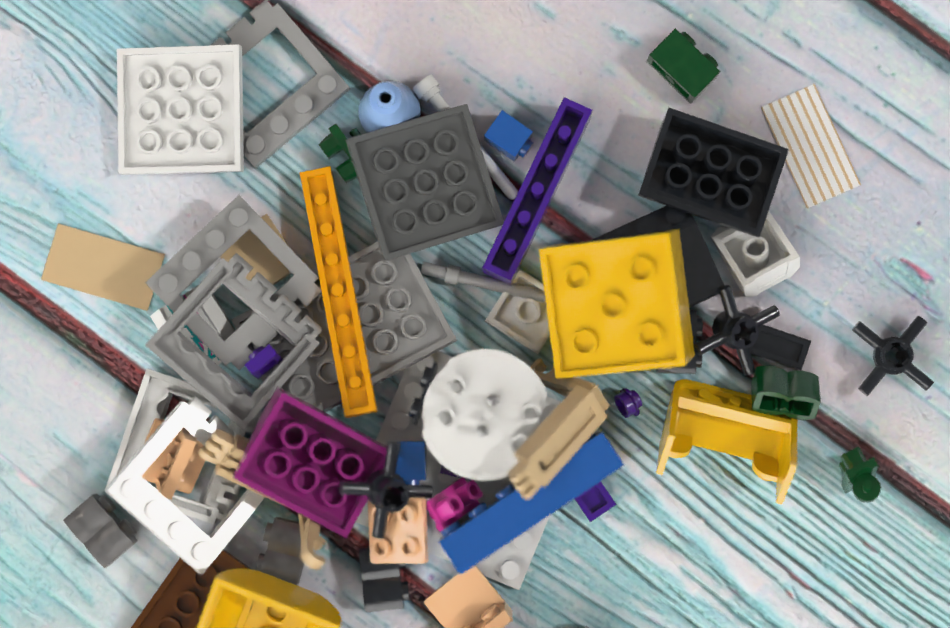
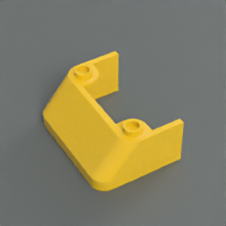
(728, 424)

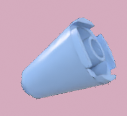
(387, 105)

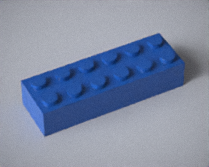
(511, 515)

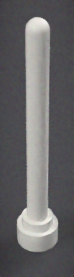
(429, 91)

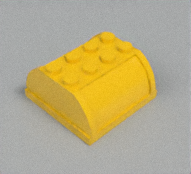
(262, 601)

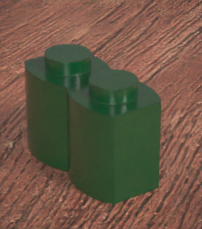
(785, 392)

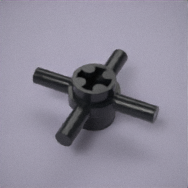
(736, 329)
(904, 355)
(378, 493)

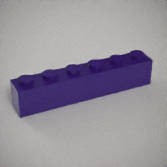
(537, 191)

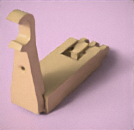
(559, 433)
(226, 452)

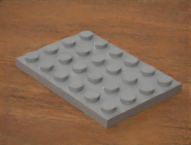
(397, 323)

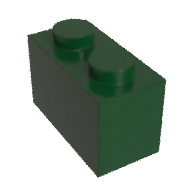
(683, 65)

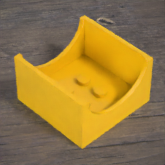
(617, 304)

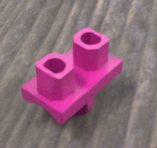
(453, 502)

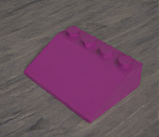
(302, 457)

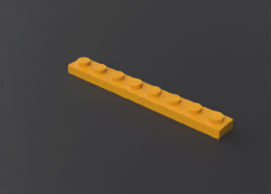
(338, 292)

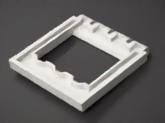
(153, 403)
(161, 515)

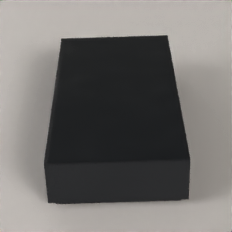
(781, 347)

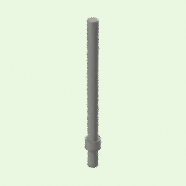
(453, 274)

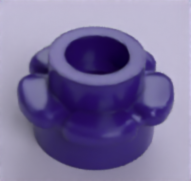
(628, 402)

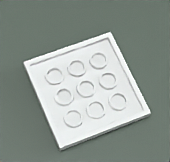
(180, 109)

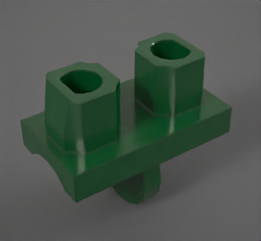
(335, 143)
(860, 475)

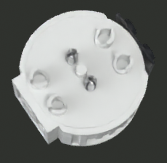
(480, 412)

